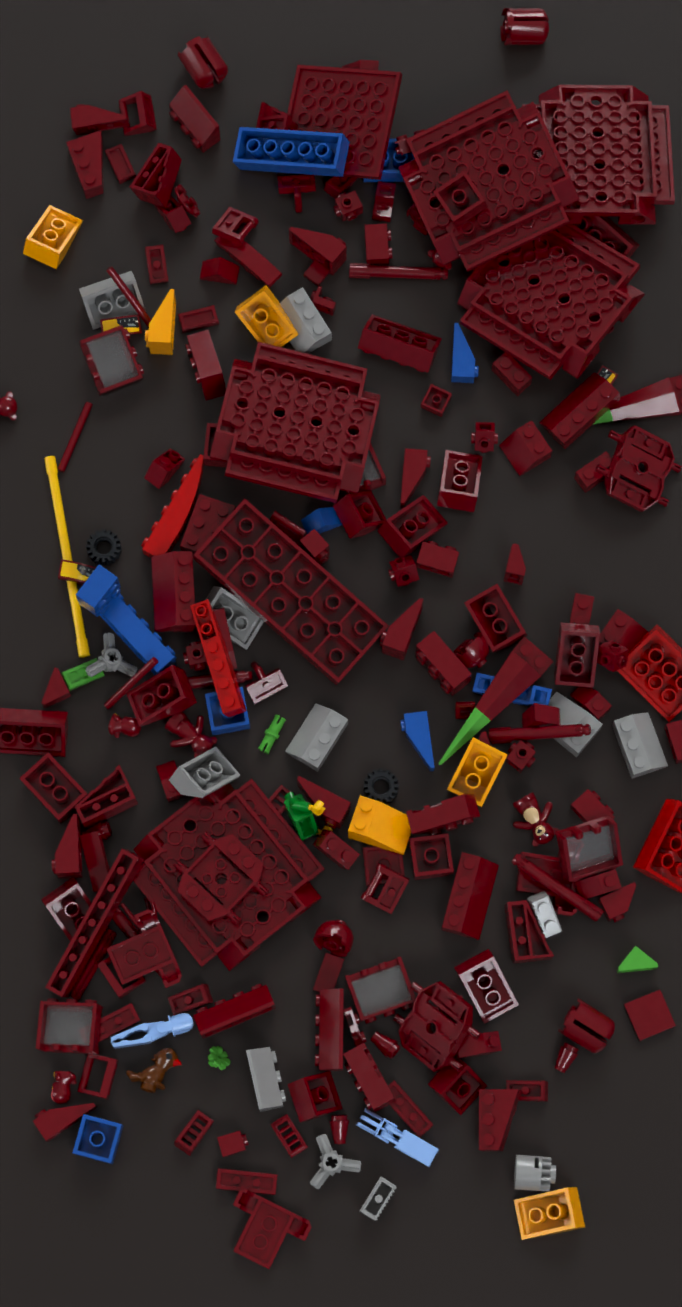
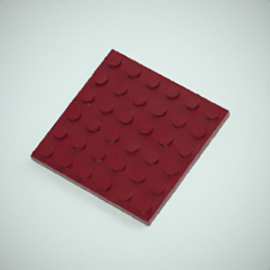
(350, 103)

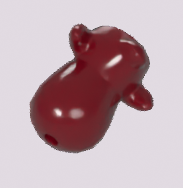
(125, 725)
(61, 1088)

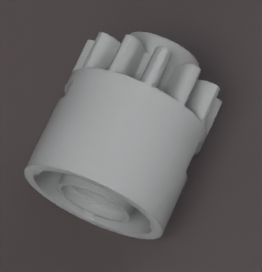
(533, 1173)

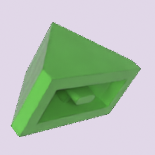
(637, 961)

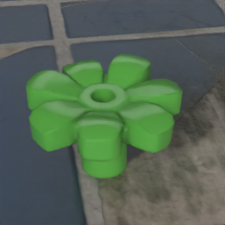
(218, 1058)

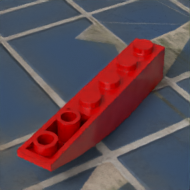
(177, 514)
(218, 659)

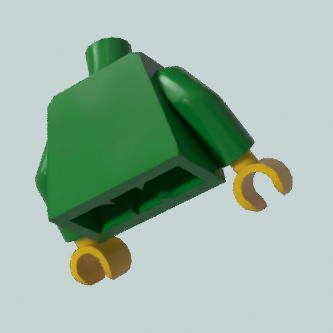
(301, 815)

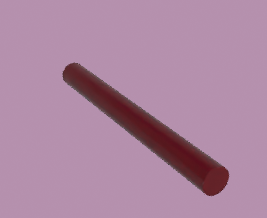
(128, 294)
(75, 435)
(131, 682)

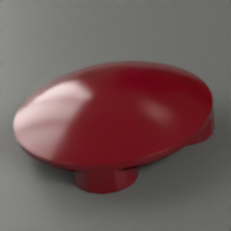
(188, 204)

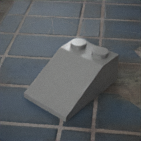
(241, 621)
(573, 714)

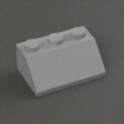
(106, 300)
(307, 321)
(317, 736)
(639, 744)
(204, 774)
(265, 1078)

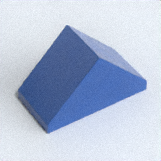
(321, 520)

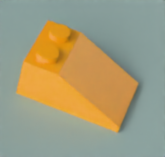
(52, 236)
(266, 318)
(162, 327)
(477, 770)
(379, 826)
(549, 1213)

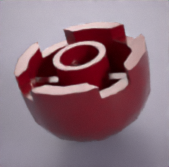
(473, 651)
(335, 937)

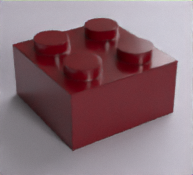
(436, 400)

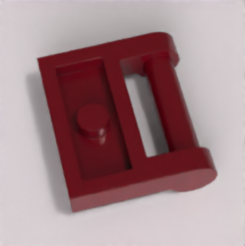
(230, 223)
(391, 891)

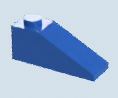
(463, 359)
(418, 734)

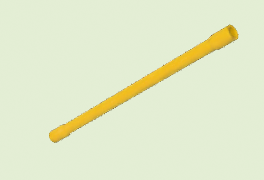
(52, 472)

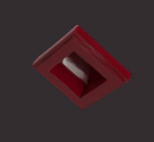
(464, 709)

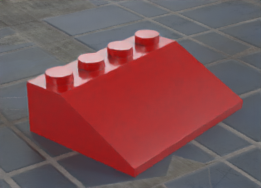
(656, 671)
(663, 848)

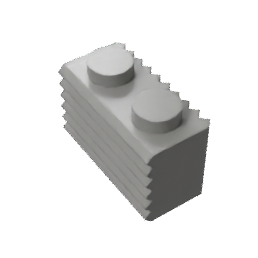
(544, 914)
(378, 1199)

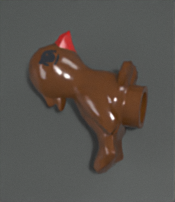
(153, 1076)

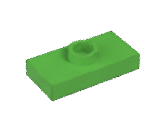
(77, 675)

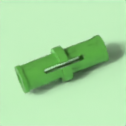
(271, 734)

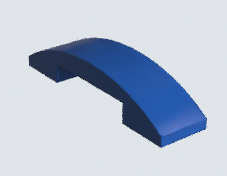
(530, 696)

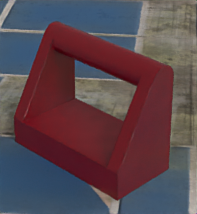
(145, 112)
(292, 530)
(515, 567)
(103, 966)
(108, 1077)

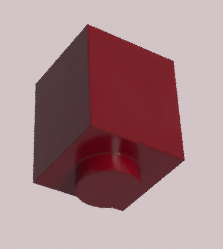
(232, 1143)

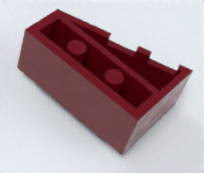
(88, 162)
(157, 176)
(206, 364)
(106, 800)
(444, 815)
(525, 936)
(368, 1078)
(495, 1117)

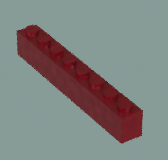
(94, 923)

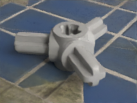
(105, 664)
(325, 1171)

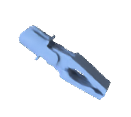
(177, 1025)
(407, 1142)

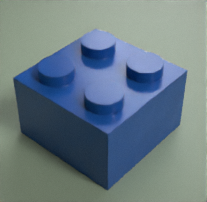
(98, 591)
(219, 722)
(98, 1139)

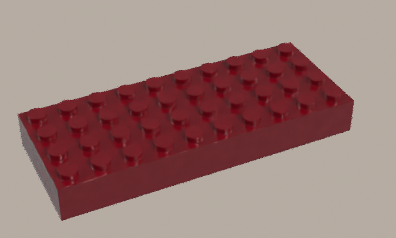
(290, 591)

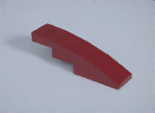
(251, 261)

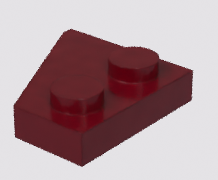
(272, 118)
(352, 1021)

